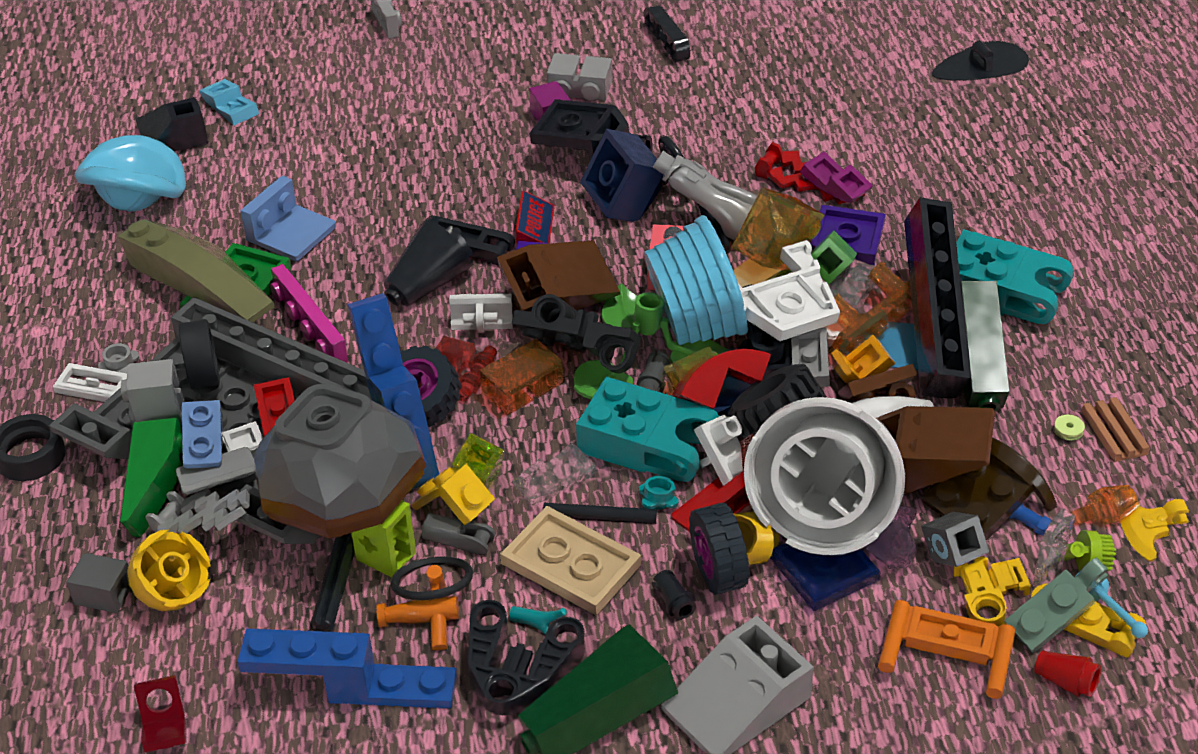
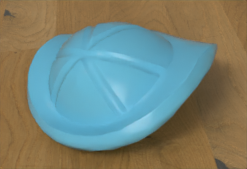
(133, 172)

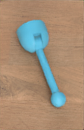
(1138, 629)

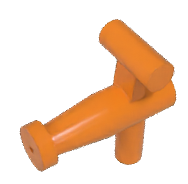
(417, 611)

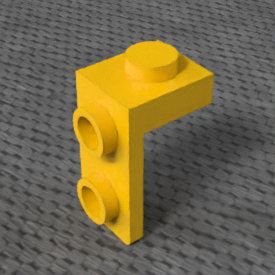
(459, 490)

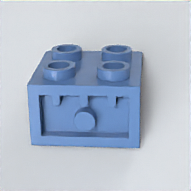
(281, 225)

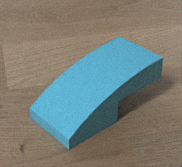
(228, 101)

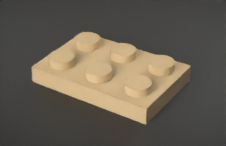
(571, 560)

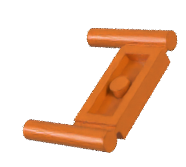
(951, 637)

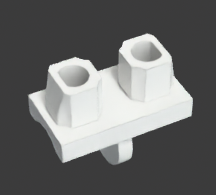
(481, 311)
(722, 446)

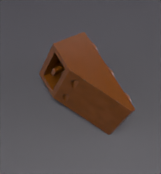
(563, 269)
(940, 441)

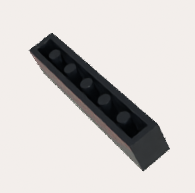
(937, 299)

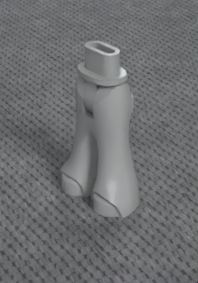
(722, 200)

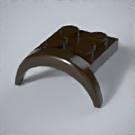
(991, 490)

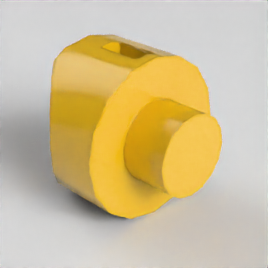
(757, 538)

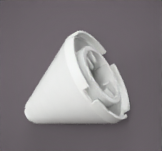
(824, 475)

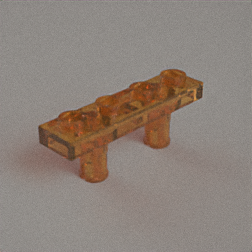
(874, 322)

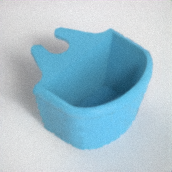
(697, 284)

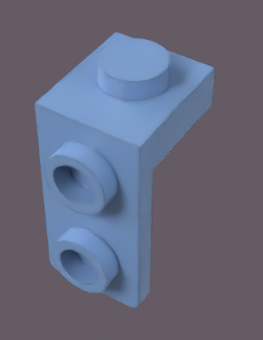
(202, 434)

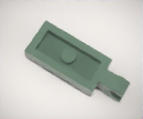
(1056, 605)

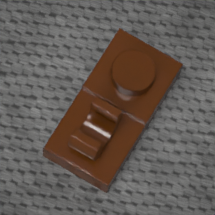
(892, 381)

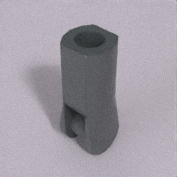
(451, 532)

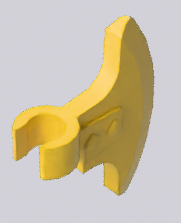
(1147, 525)

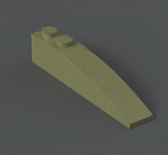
(193, 268)

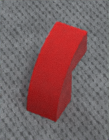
(706, 378)

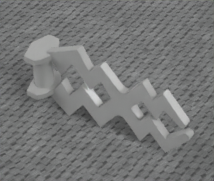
(207, 506)

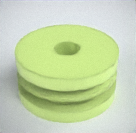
(1069, 427)

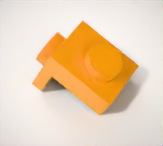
(864, 361)

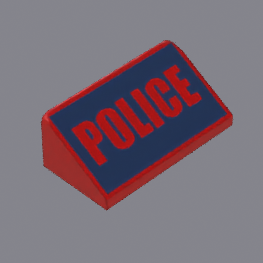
(534, 219)

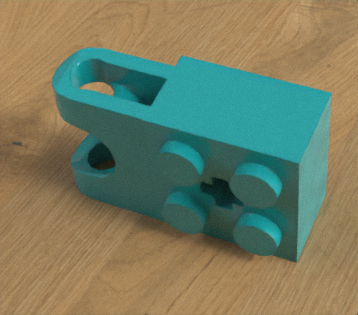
(1018, 272)
(642, 429)

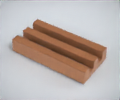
(1125, 421)

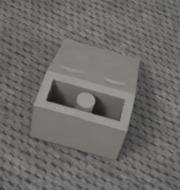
(740, 689)

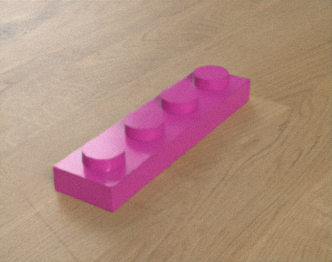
(311, 318)

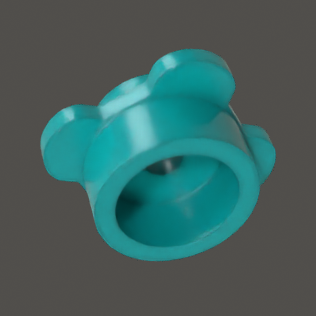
(658, 493)

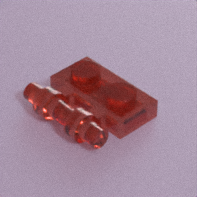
(462, 355)

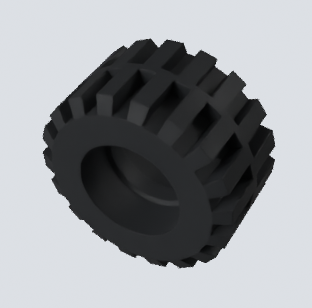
(773, 393)

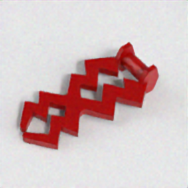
(774, 155)

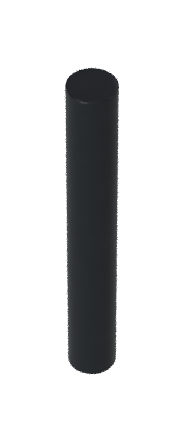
(605, 513)

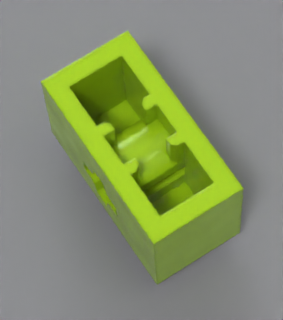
(387, 545)

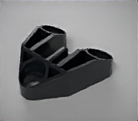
(549, 665)

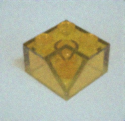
(775, 223)

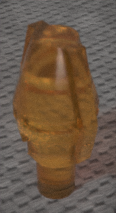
(1107, 505)

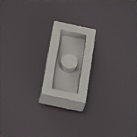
(387, 17)
(812, 351)

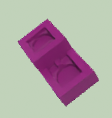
(840, 183)

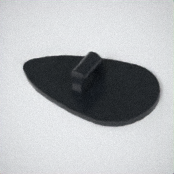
(982, 62)

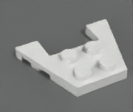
(792, 301)

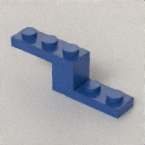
(385, 374)
(347, 668)

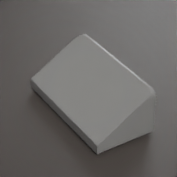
(234, 466)

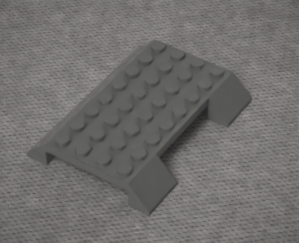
(245, 357)

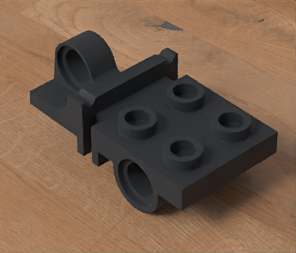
(559, 322)

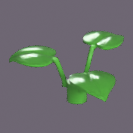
(642, 315)

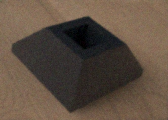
(175, 124)

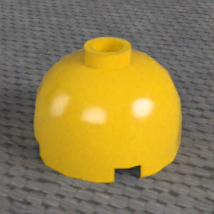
(168, 570)

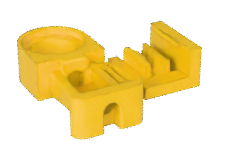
(994, 584)

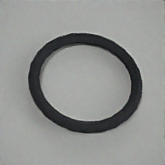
(435, 594)

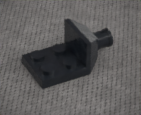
(579, 125)

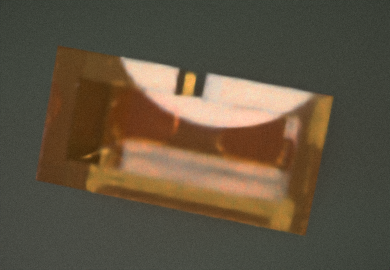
(526, 366)

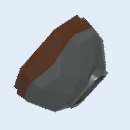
(336, 462)

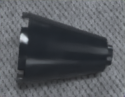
(427, 263)

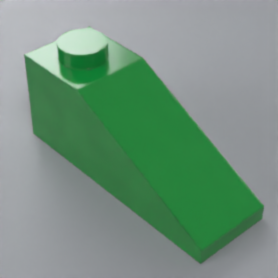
(151, 471)

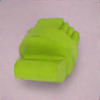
(1091, 545)

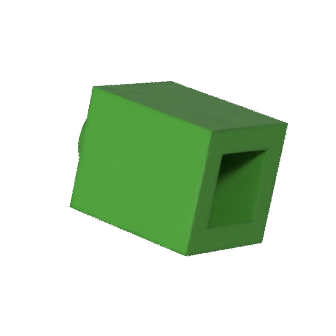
(833, 256)

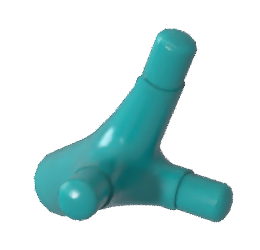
(535, 618)

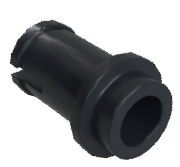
(677, 600)

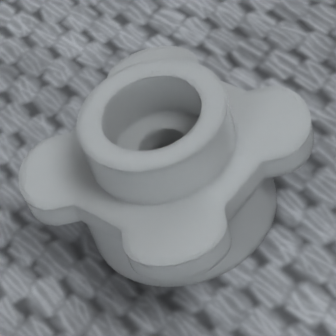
(117, 357)

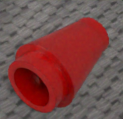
(1069, 672)

